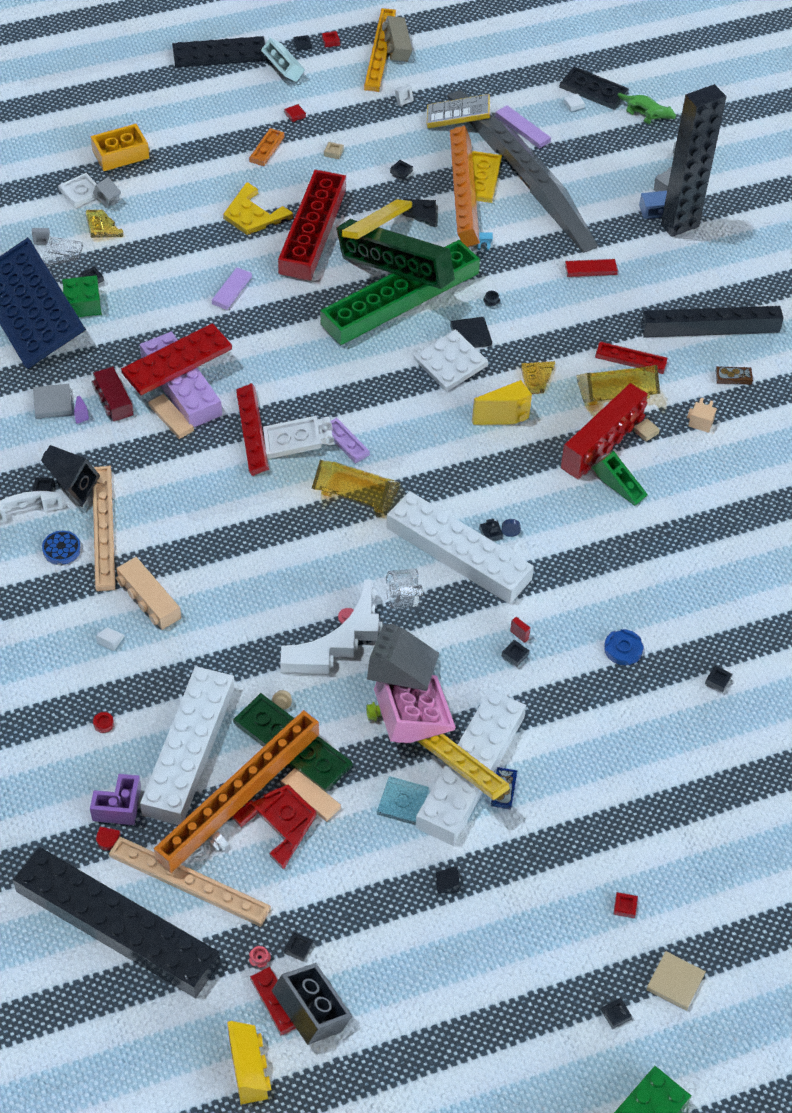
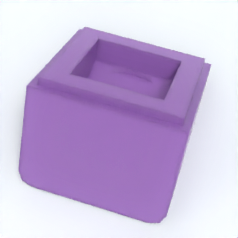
(80, 411)

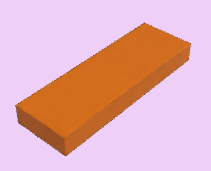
(266, 147)

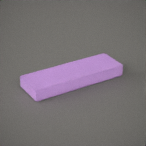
(231, 288)
(348, 442)

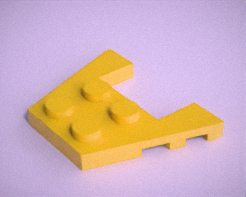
(250, 217)

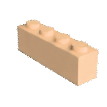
(148, 593)

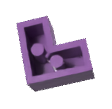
(120, 805)

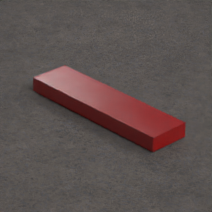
(630, 357)

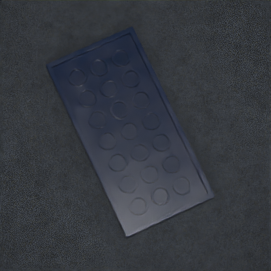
(33, 305)

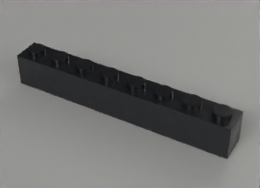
(711, 321)

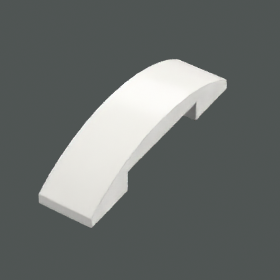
(28, 501)

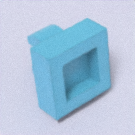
(485, 238)

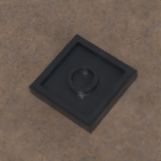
(473, 330)

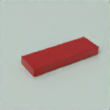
(598, 267)

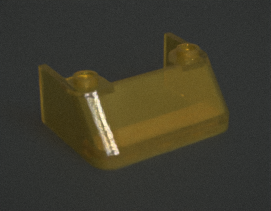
(609, 384)
(355, 485)

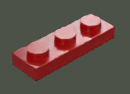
(264, 983)

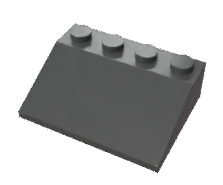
(401, 659)

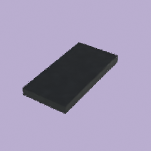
(593, 87)

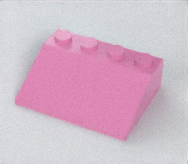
(413, 712)

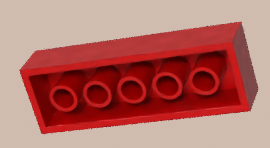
(604, 431)

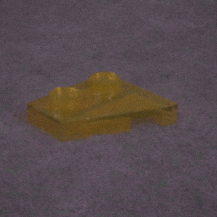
(101, 225)
(537, 375)

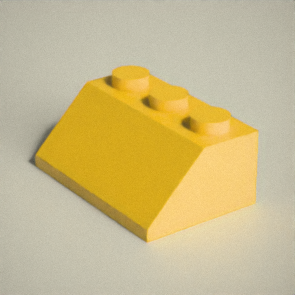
(248, 1062)

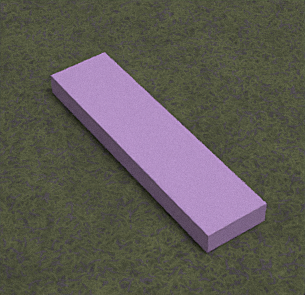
(523, 126)

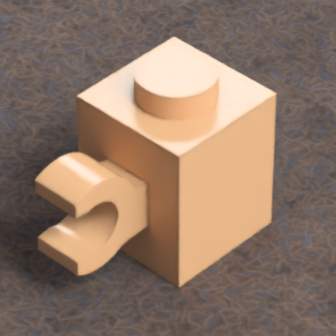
(702, 416)

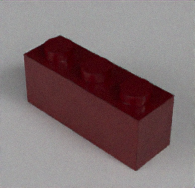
(112, 394)

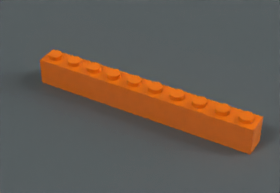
(464, 186)
(236, 791)

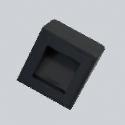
(448, 880)

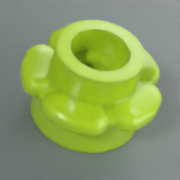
(373, 711)

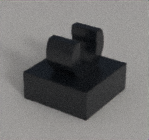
(491, 530)

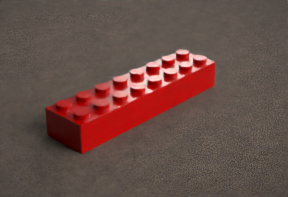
(312, 225)

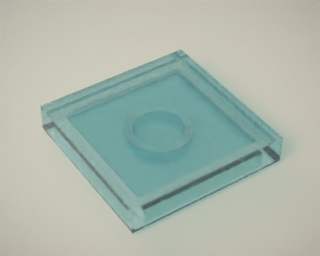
(402, 800)

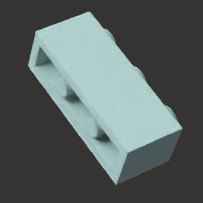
(283, 59)

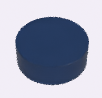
(511, 527)

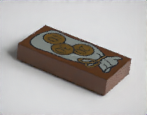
(734, 375)

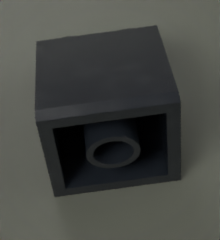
(72, 472)

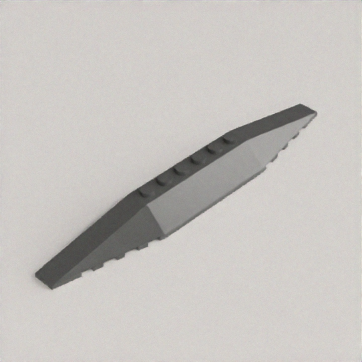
(542, 182)

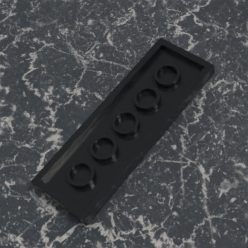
(219, 51)

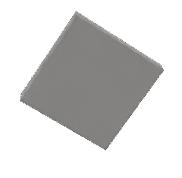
(52, 401)

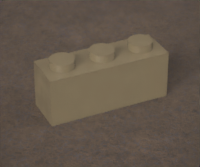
(397, 38)

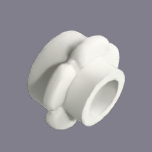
(218, 841)

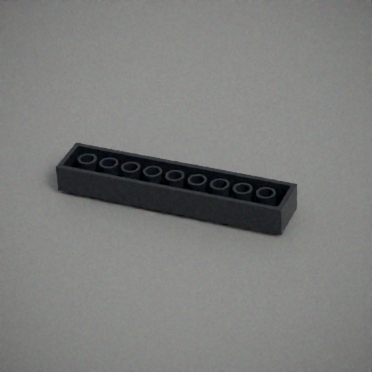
(693, 159)
(117, 922)

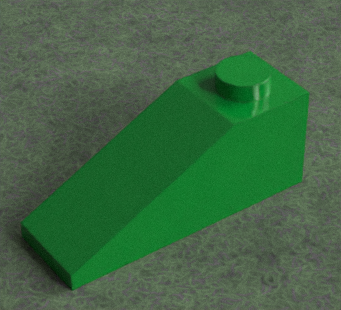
(619, 478)

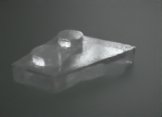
(61, 251)

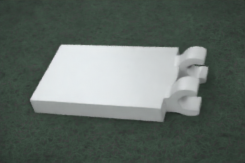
(297, 436)

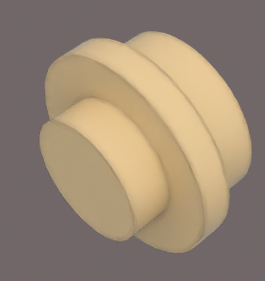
(282, 699)

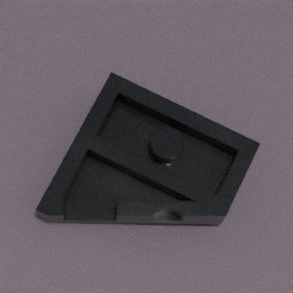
(422, 210)

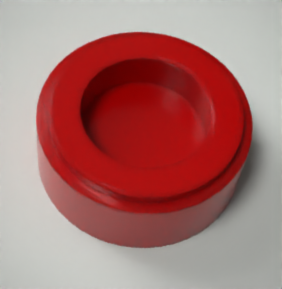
(103, 722)

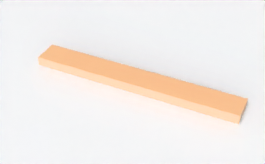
(103, 531)
(191, 882)

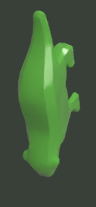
(647, 107)

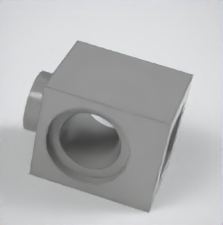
(107, 192)

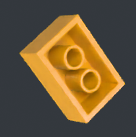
(120, 147)

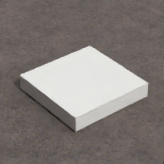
(79, 190)

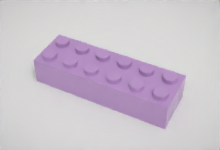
(188, 392)

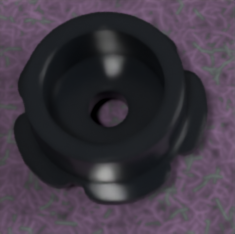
(491, 298)

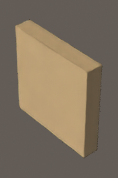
(675, 980)

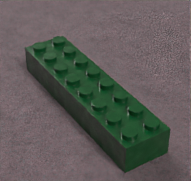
(399, 255)

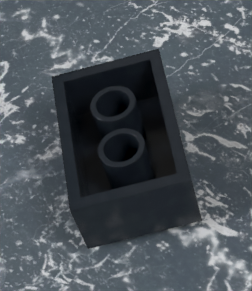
(311, 1003)

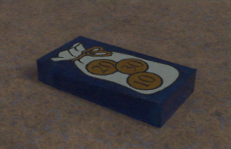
(505, 800)

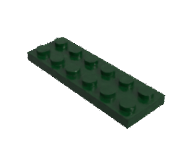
(318, 761)

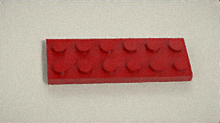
(176, 359)

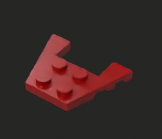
(285, 814)

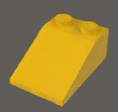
(503, 405)

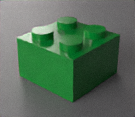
(83, 295)

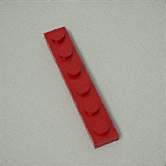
(252, 429)

